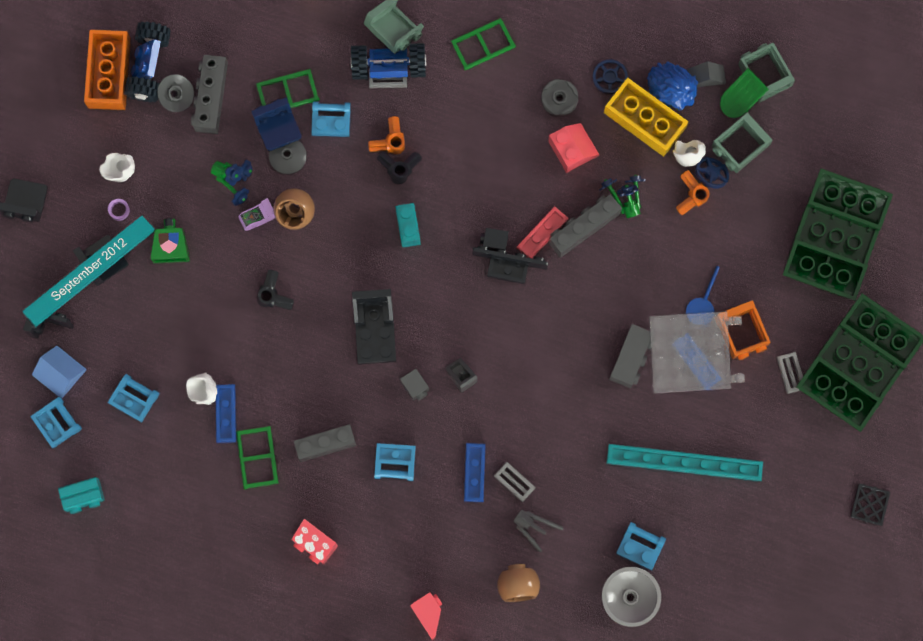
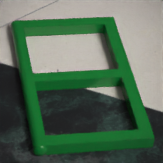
(477, 32)
(287, 77)
(243, 459)

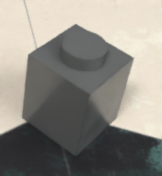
(415, 385)

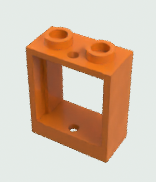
(750, 308)

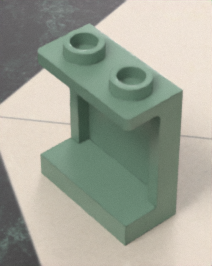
(392, 26)

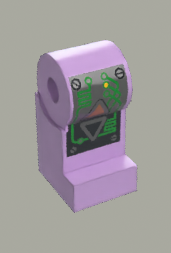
(257, 215)

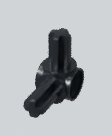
(403, 166)
(268, 287)

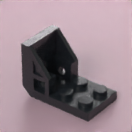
(374, 326)

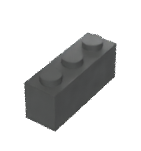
(631, 357)
(324, 443)

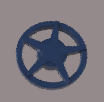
(609, 76)
(712, 173)

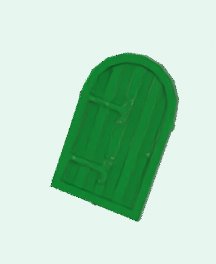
(742, 95)

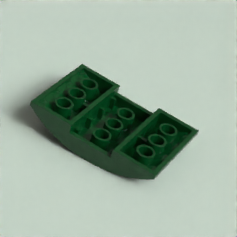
(837, 234)
(860, 362)

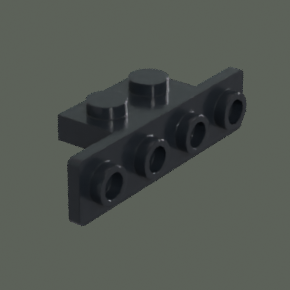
(508, 266)

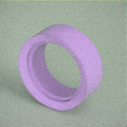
(117, 201)

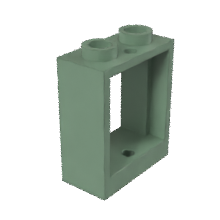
(763, 50)
(754, 130)

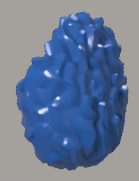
(672, 85)

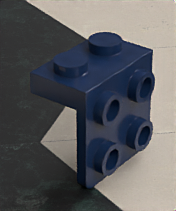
(276, 124)

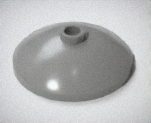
(643, 588)

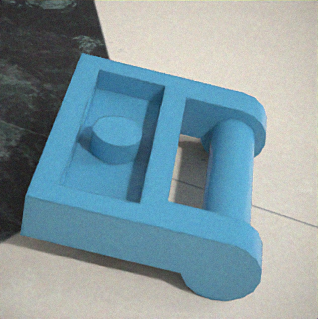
(331, 125)
(131, 404)
(51, 427)
(395, 455)
(638, 552)

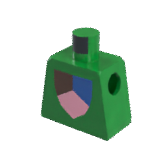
(169, 244)

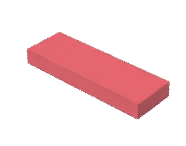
(541, 233)

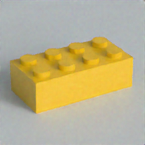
(645, 117)

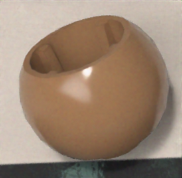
(289, 217)
(518, 583)

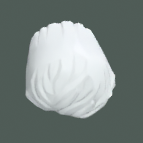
(689, 153)
(117, 167)
(201, 389)

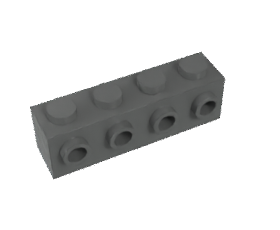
(210, 94)
(584, 226)

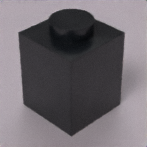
(494, 239)

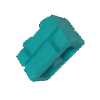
(408, 225)
(81, 495)

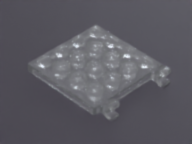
(692, 352)

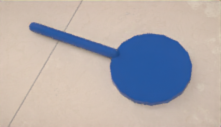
(702, 305)

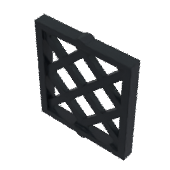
(873, 491)

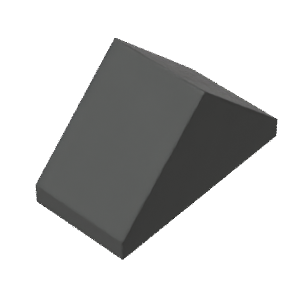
(708, 74)
(461, 374)

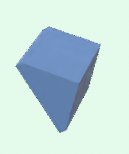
(58, 371)

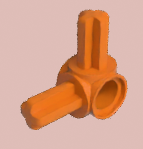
(394, 135)
(693, 186)

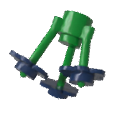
(232, 174)
(631, 207)

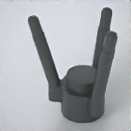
(525, 520)

